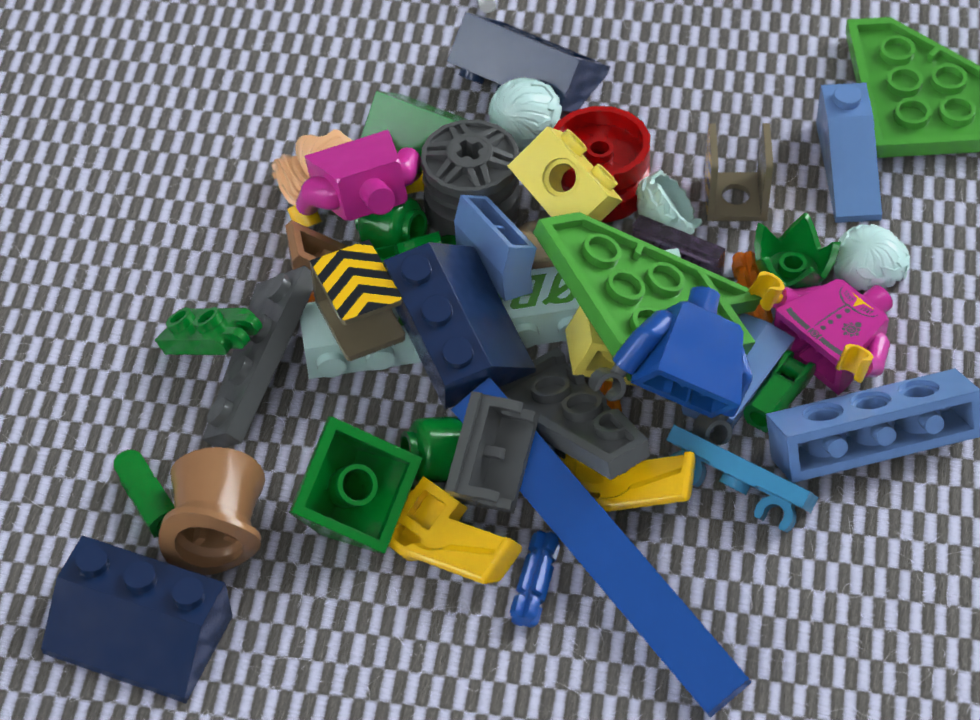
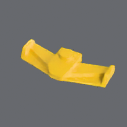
(643, 485)
(432, 534)

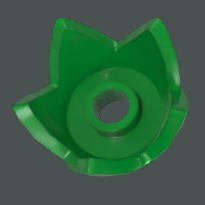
(796, 254)

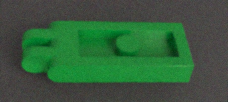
(208, 331)

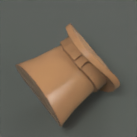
(212, 511)

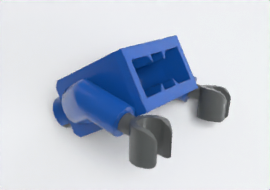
(688, 359)

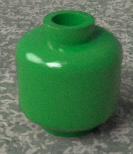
(398, 225)
(435, 442)

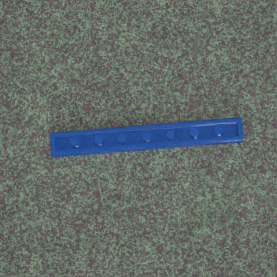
(625, 575)

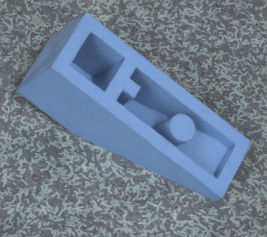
(849, 152)

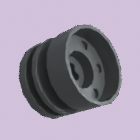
(468, 160)

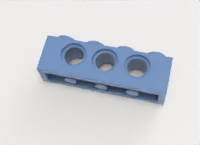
(874, 425)

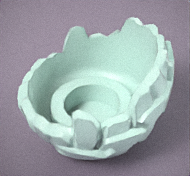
(524, 109)
(666, 202)
(871, 257)

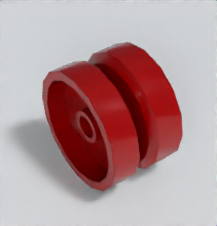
(618, 144)

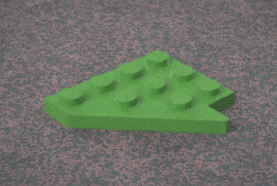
(917, 89)
(627, 279)

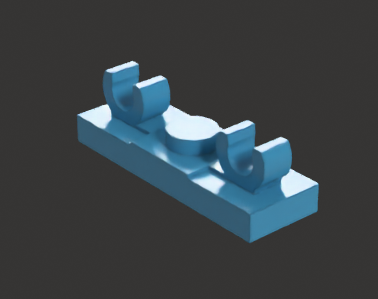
(742, 475)

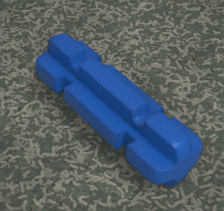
(534, 579)

